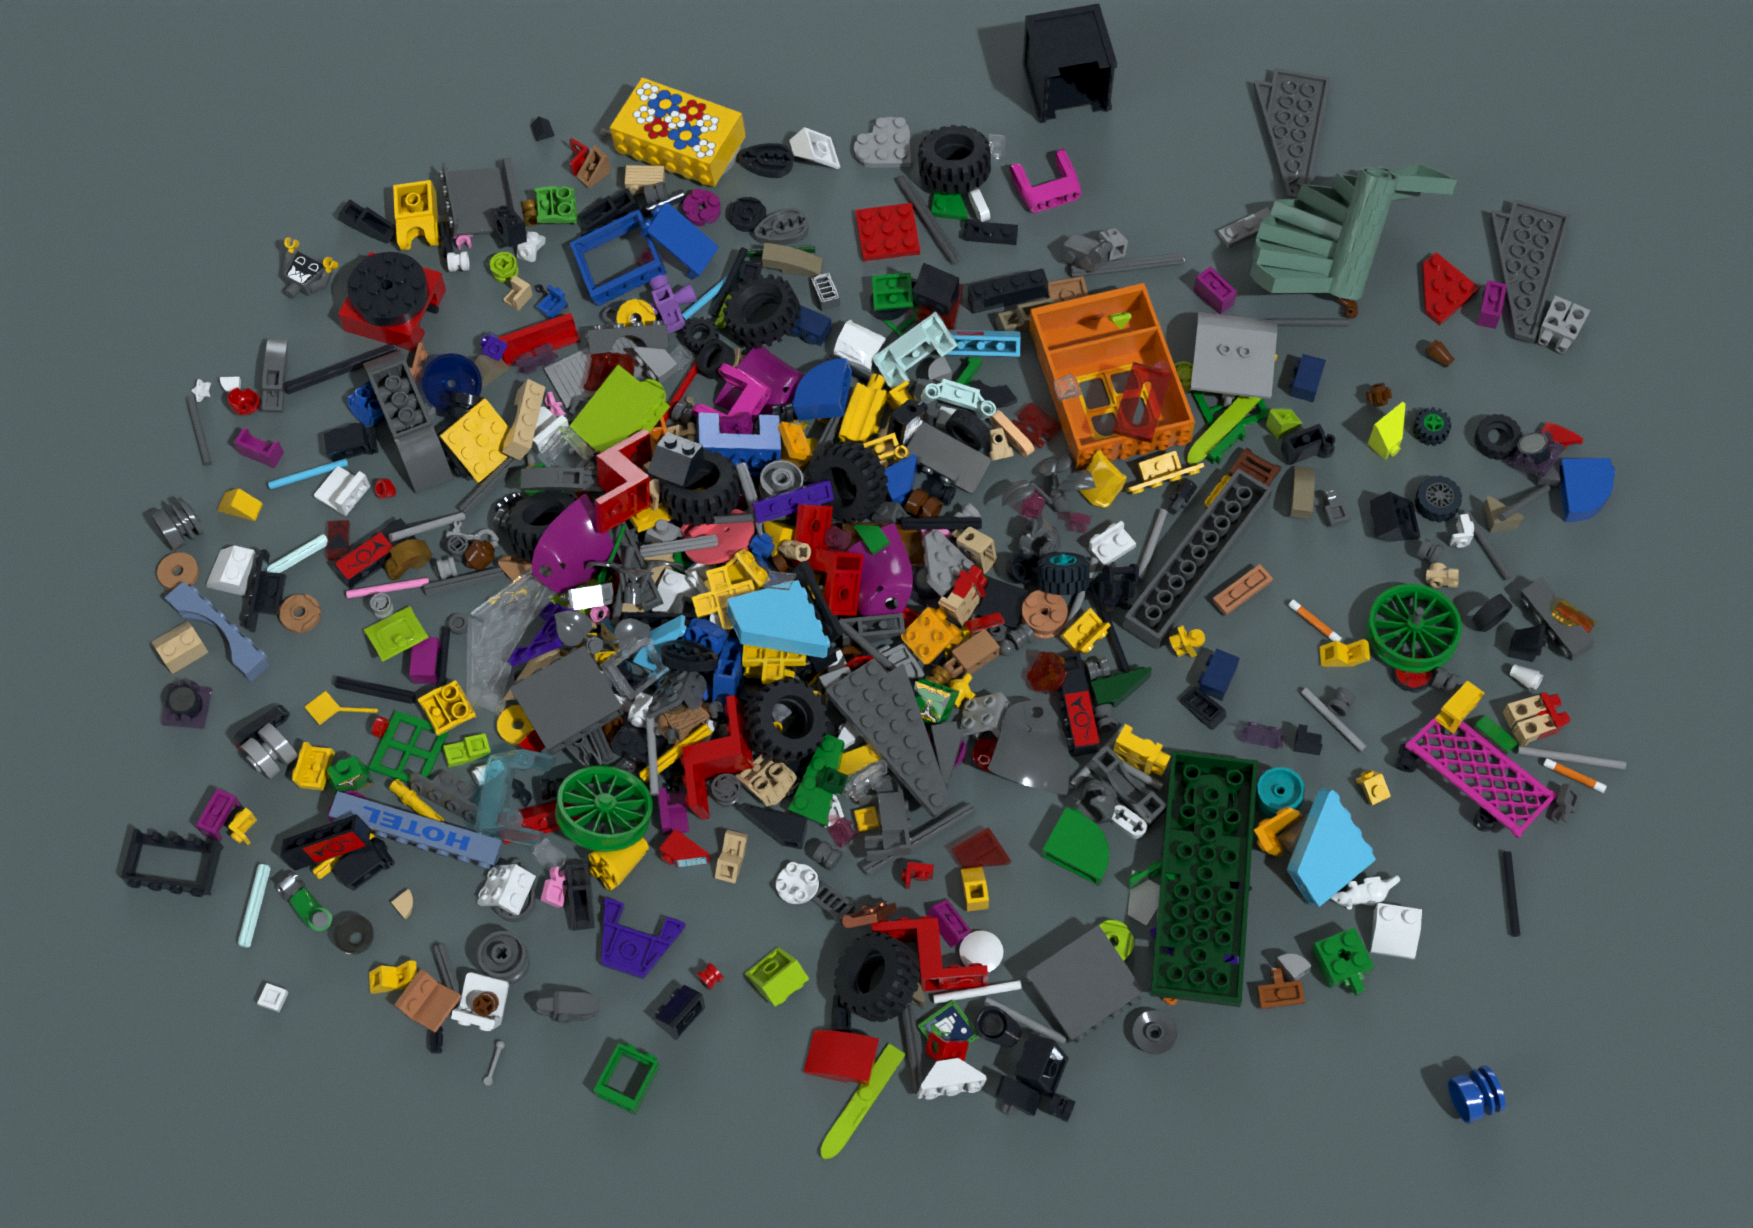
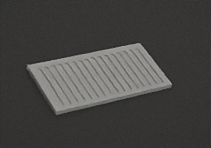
(572, 372)

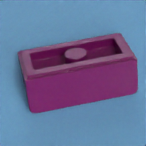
(950, 923)

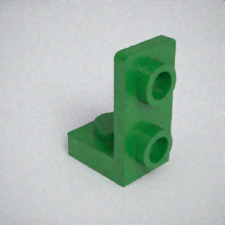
(1154, 869)

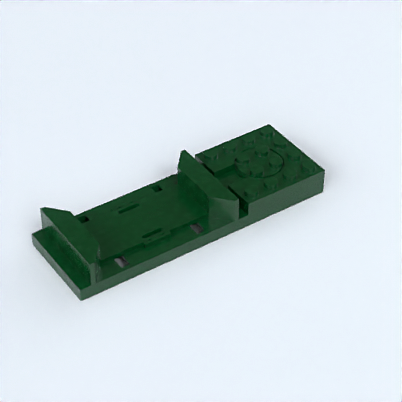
(1207, 847)

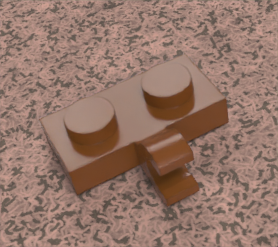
(1280, 993)

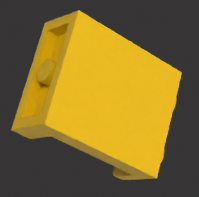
(744, 568)

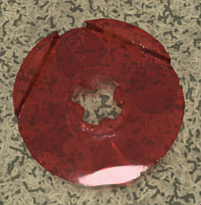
(1047, 662)

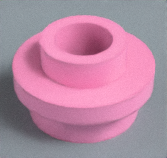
(595, 612)

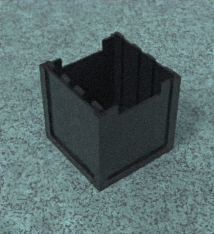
(1068, 60)

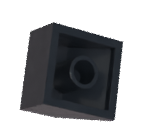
(936, 290)
(676, 460)
(1394, 518)
(632, 744)
(680, 1011)
(1041, 1065)

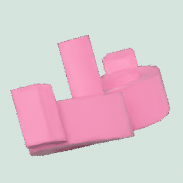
(554, 406)

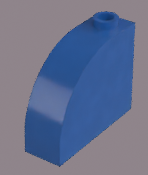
(823, 391)
(1585, 486)
(729, 674)

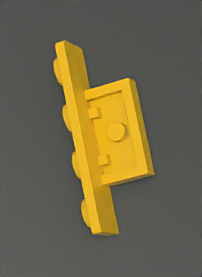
(1161, 468)

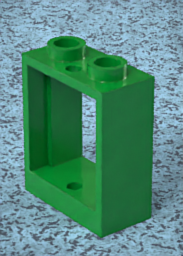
(615, 1098)

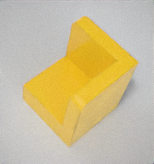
(898, 396)

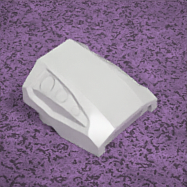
(858, 345)

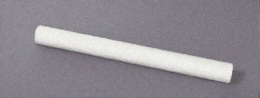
(975, 992)

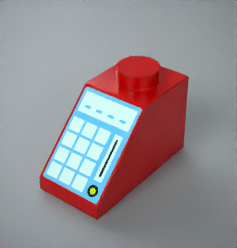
(682, 851)

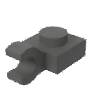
(1335, 511)
(1568, 801)

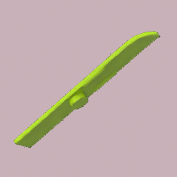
(1221, 428)
(861, 1102)

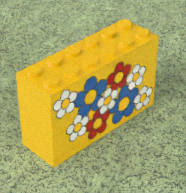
(678, 132)

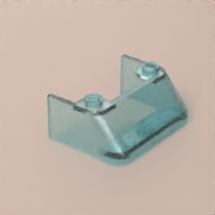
(492, 813)

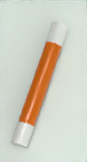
(1314, 621)
(1575, 775)

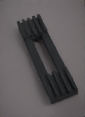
(806, 576)

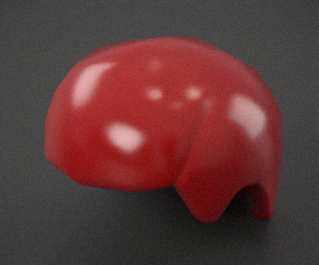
(243, 401)

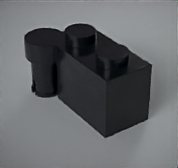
(350, 440)
(1307, 444)
(363, 864)

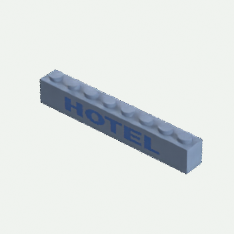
(420, 831)

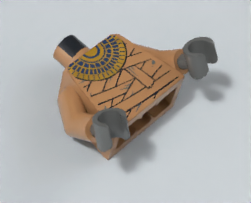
(681, 720)

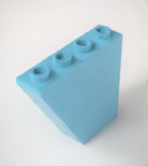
(778, 621)
(1328, 850)

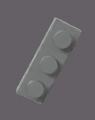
(1243, 229)

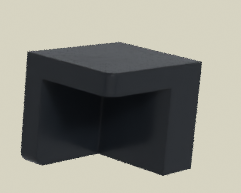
(1307, 742)

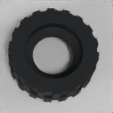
(1503, 423)
(968, 429)

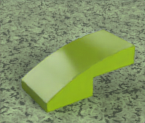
(466, 751)

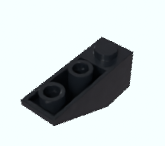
(783, 828)

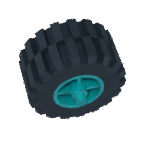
(1063, 573)

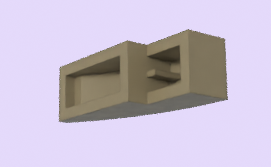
(791, 260)
(1019, 319)
(1302, 492)

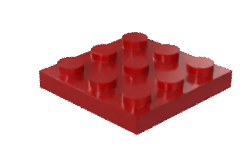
(887, 232)

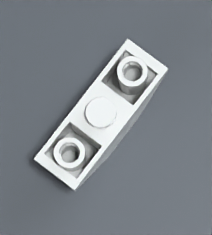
(951, 1078)

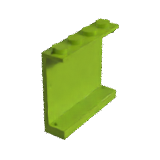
(618, 411)

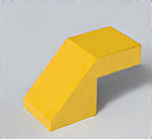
(1341, 655)
(392, 978)

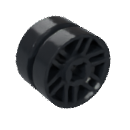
(463, 401)

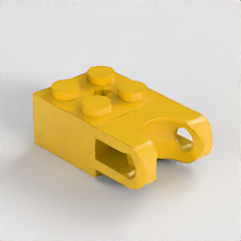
(415, 213)

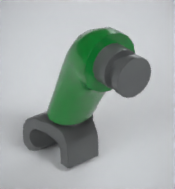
(302, 901)

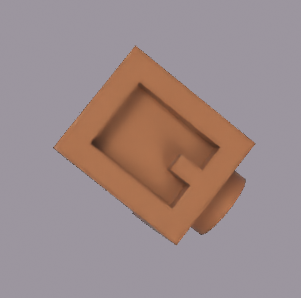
(420, 357)

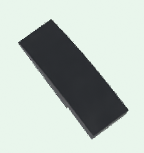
(608, 209)
(367, 222)
(580, 896)

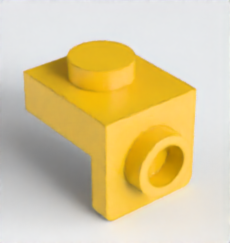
(1373, 786)
(241, 823)

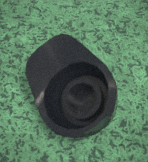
(1022, 568)
(997, 1027)

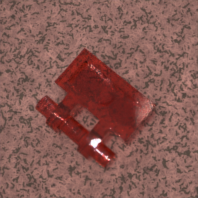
(1039, 421)

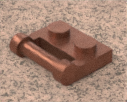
(1255, 472)
(869, 914)

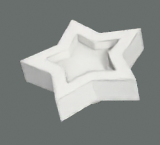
(201, 390)

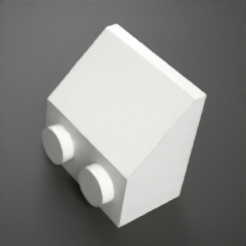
(233, 570)
(1395, 930)

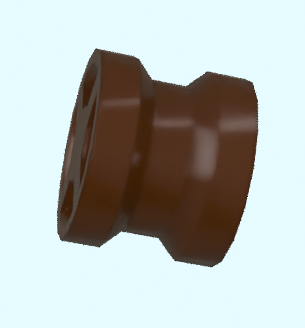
(481, 1007)

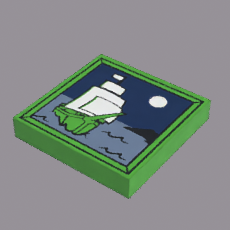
(950, 1025)

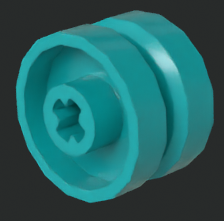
(1277, 790)

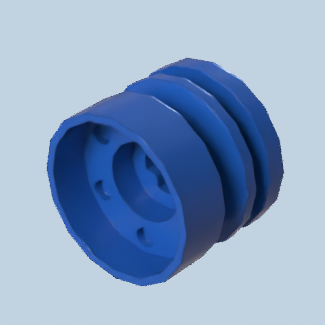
(1476, 1094)

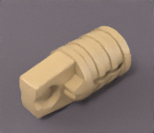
(795, 550)

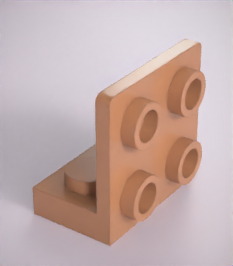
(427, 1001)

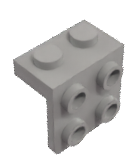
(984, 714)

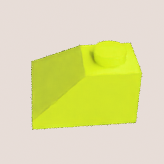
(1388, 432)

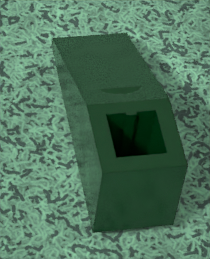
(1118, 687)

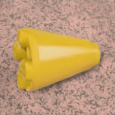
(616, 865)

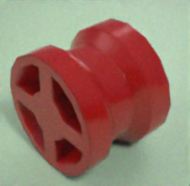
(709, 976)

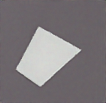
(1143, 901)

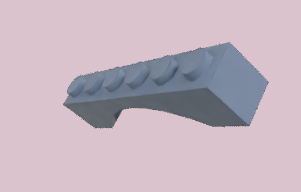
(189, 605)

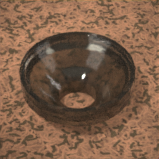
(347, 927)

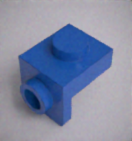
(552, 303)

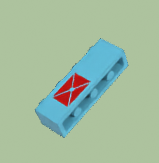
(986, 343)

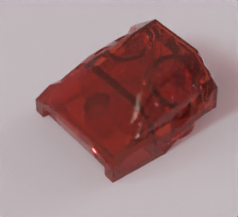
(603, 365)

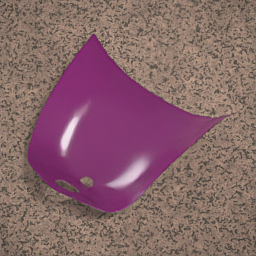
(771, 372)
(572, 541)
(886, 569)

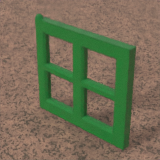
(1207, 412)
(388, 741)

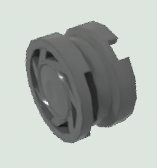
(727, 790)

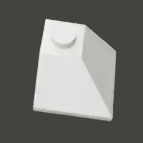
(814, 147)
(669, 588)

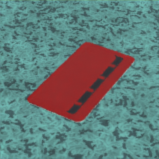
(984, 622)

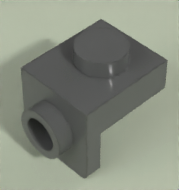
(889, 513)

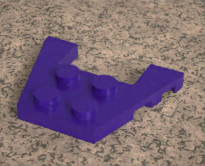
(544, 641)
(630, 949)

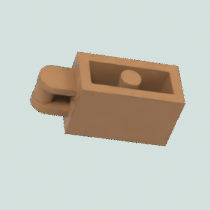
(972, 654)

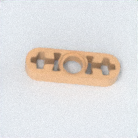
(1012, 433)

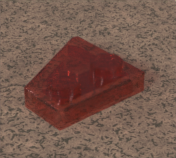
(981, 851)

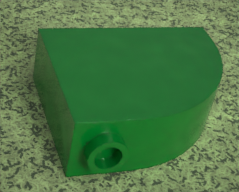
(1078, 846)

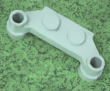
(959, 395)

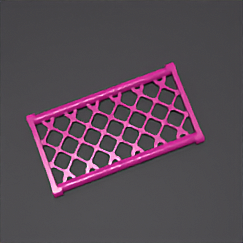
(1475, 792)

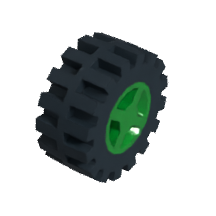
(1437, 420)

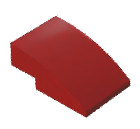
(841, 1056)

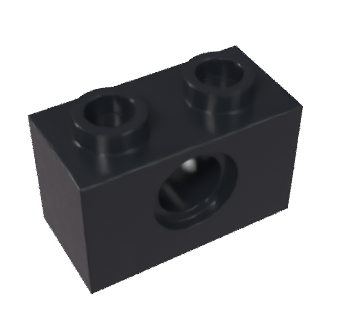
(509, 225)

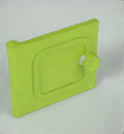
(396, 633)

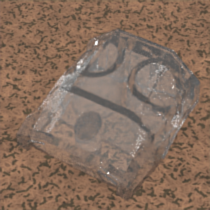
(868, 774)

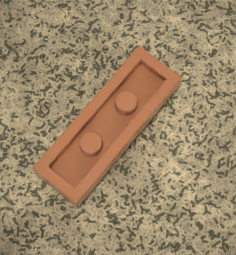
(1242, 590)

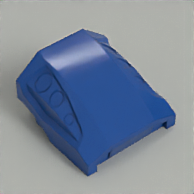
(365, 405)
(707, 634)

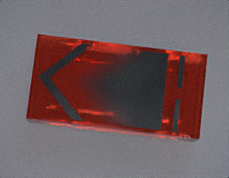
(338, 539)

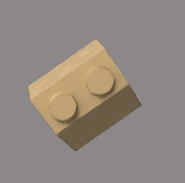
(180, 647)

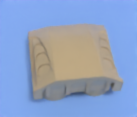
(768, 780)

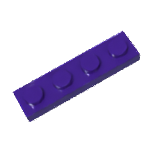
(788, 502)

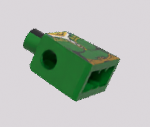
(934, 701)
(349, 775)

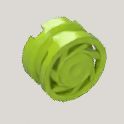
(503, 266)
(1185, 374)

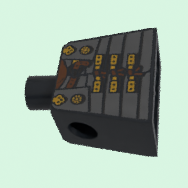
(906, 420)

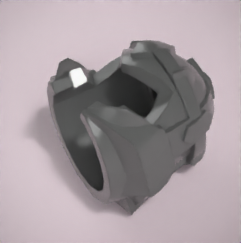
(1039, 538)
(1097, 801)

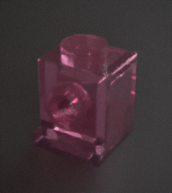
(1033, 505)

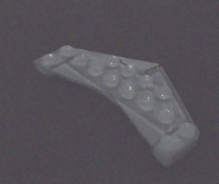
(494, 641)

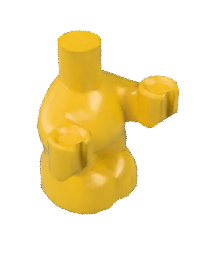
(962, 686)

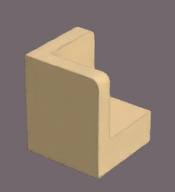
(519, 295)

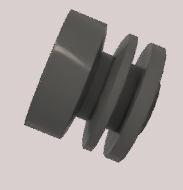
(178, 523)

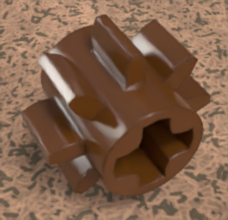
(1379, 394)

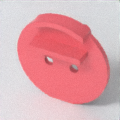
(729, 542)

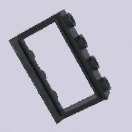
(177, 842)

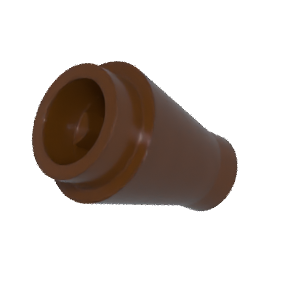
(1439, 352)

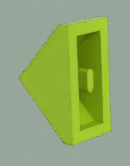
(1282, 422)

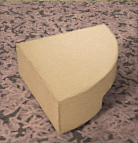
(404, 904)

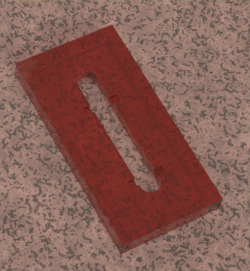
(1137, 377)

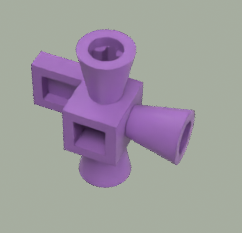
(668, 303)

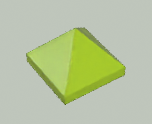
(1120, 319)

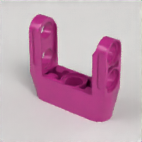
(1051, 193)
(751, 400)

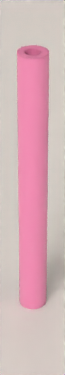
(387, 587)

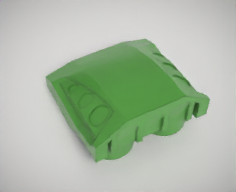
(556, 205)

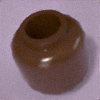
(479, 554)

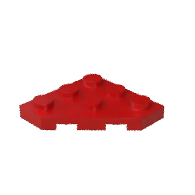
(1444, 288)

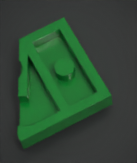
(949, 206)

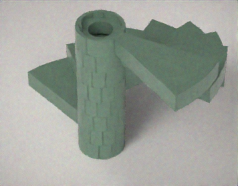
(1332, 233)

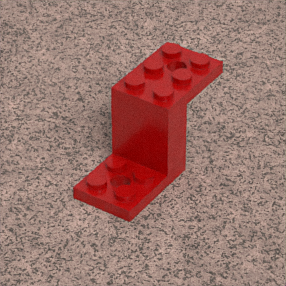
(623, 481)
(842, 566)
(716, 758)
(932, 975)

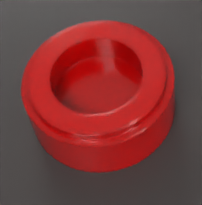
(380, 727)

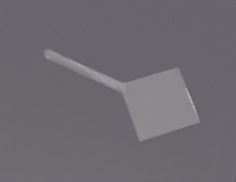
(777, 580)

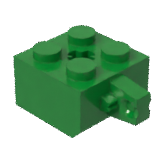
(1337, 970)

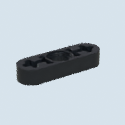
(276, 717)

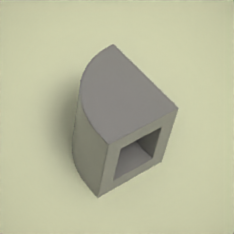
(939, 370)
(1293, 966)

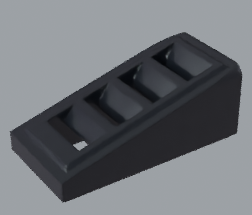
(1213, 716)

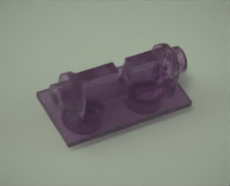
(543, 357)
(1271, 736)

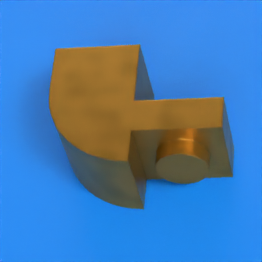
(407, 555)

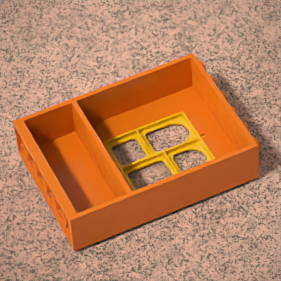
(1082, 342)

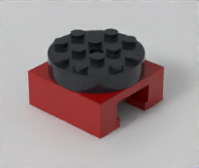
(390, 298)

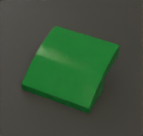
(892, 291)

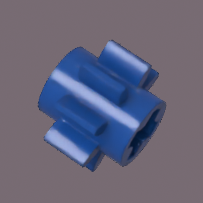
(762, 546)

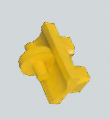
(1184, 642)

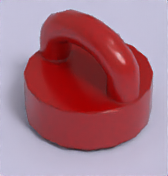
(384, 488)

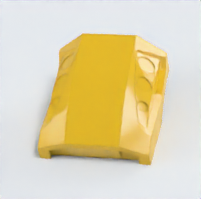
(1107, 479)
(447, 707)

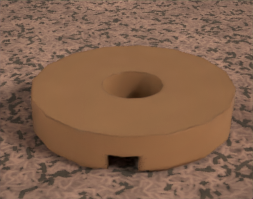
(175, 561)
(305, 622)

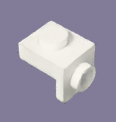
(528, 250)
(1465, 532)

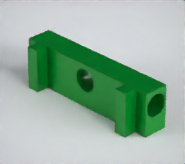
(973, 367)
(1219, 450)

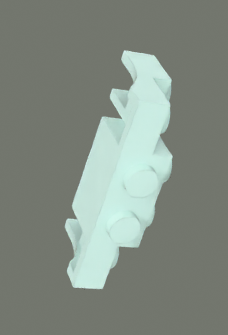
(913, 347)

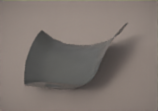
(1036, 756)

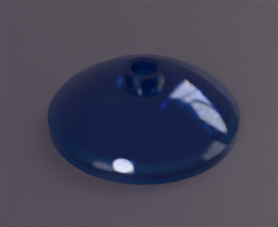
(446, 368)

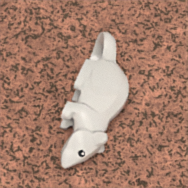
(1369, 893)

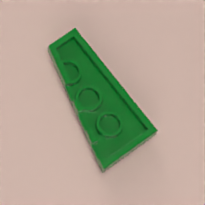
(810, 799)

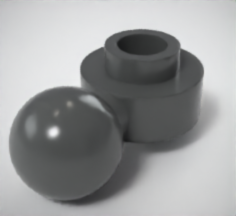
(1006, 646)

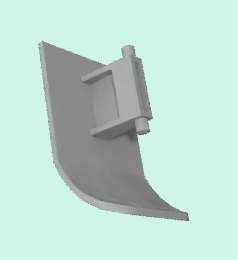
(1234, 356)

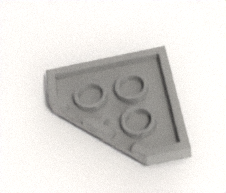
(943, 562)

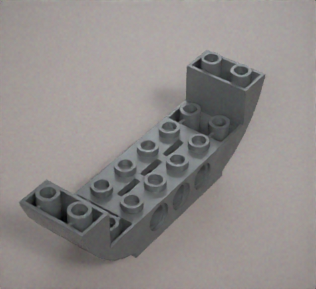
(408, 421)

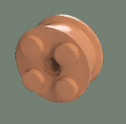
(1044, 613)

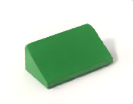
(1495, 735)

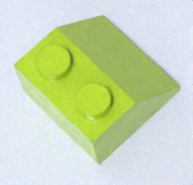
(777, 976)

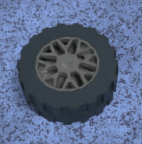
(1438, 498)

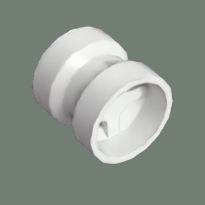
(458, 261)

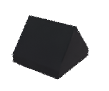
(542, 129)

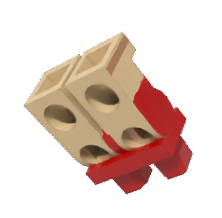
(964, 596)
(1535, 717)

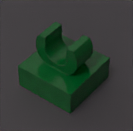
(833, 781)

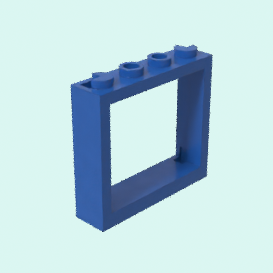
(627, 281)

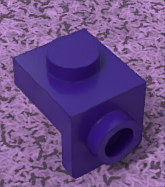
(492, 346)

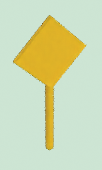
(325, 707)

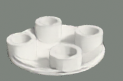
(797, 883)
(981, 948)

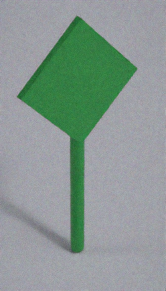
(605, 571)

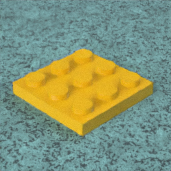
(478, 440)

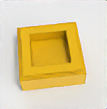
(866, 819)

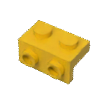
(1085, 632)
(312, 767)

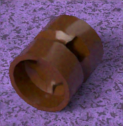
(922, 505)

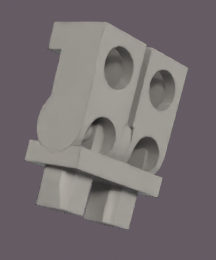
(1560, 331)

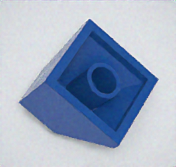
(901, 480)

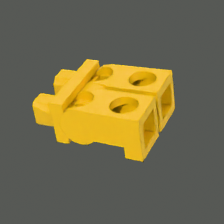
(1141, 752)

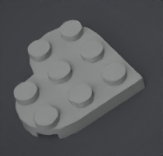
(886, 145)

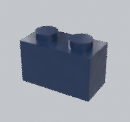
(812, 326)
(1307, 378)
(1219, 674)

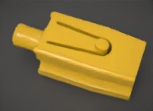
(864, 411)

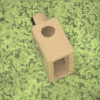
(976, 547)

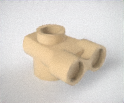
(999, 450)
(1439, 575)

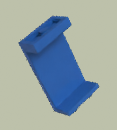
(680, 238)

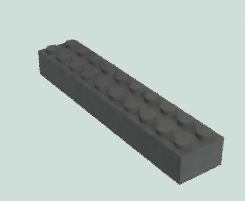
(1197, 558)

